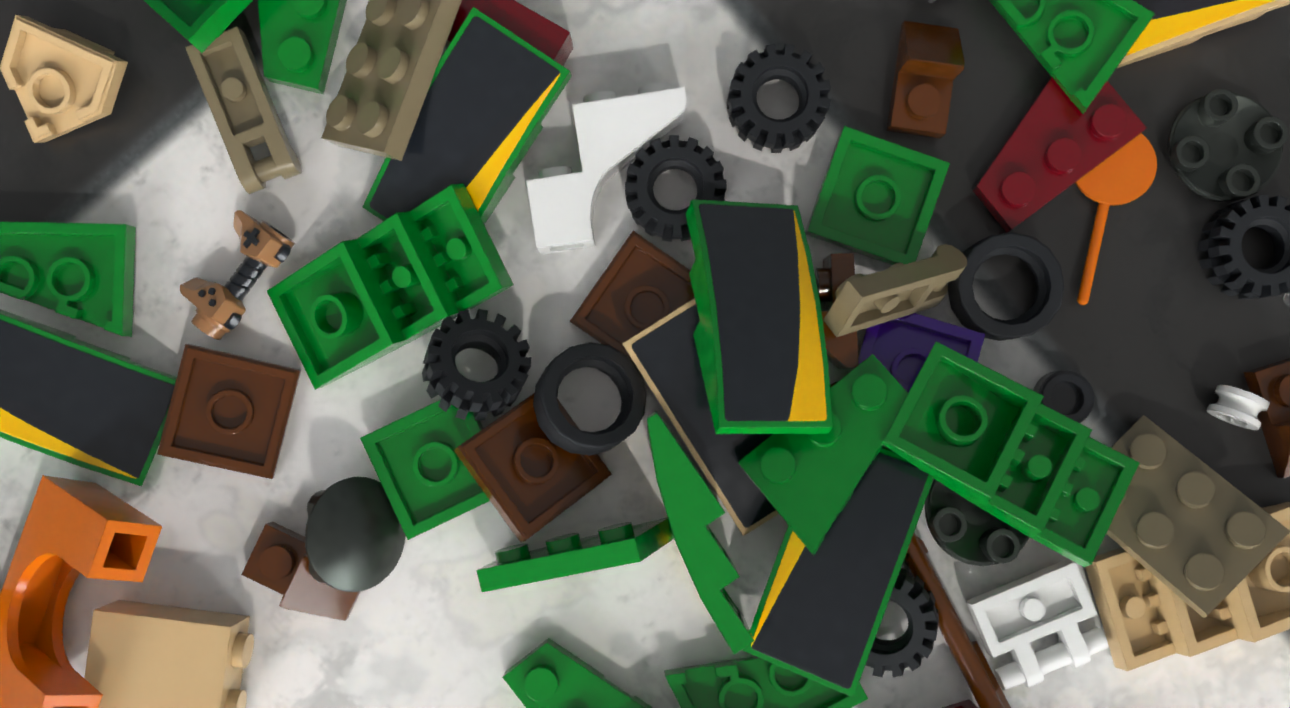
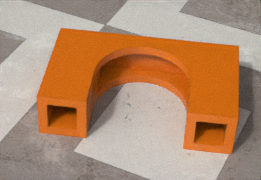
(67, 533)

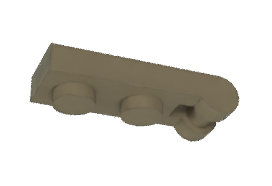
(243, 110)
(894, 292)

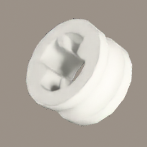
(1238, 407)

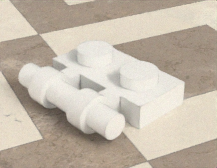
(1032, 609)

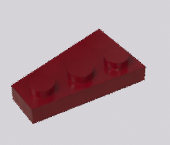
(1053, 151)

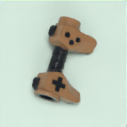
(221, 306)

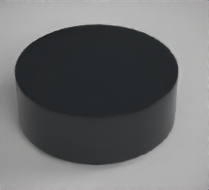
(1067, 394)

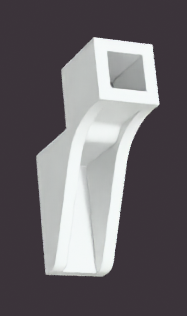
(608, 139)

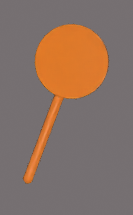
(1113, 183)

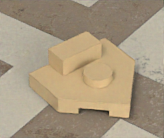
(59, 78)

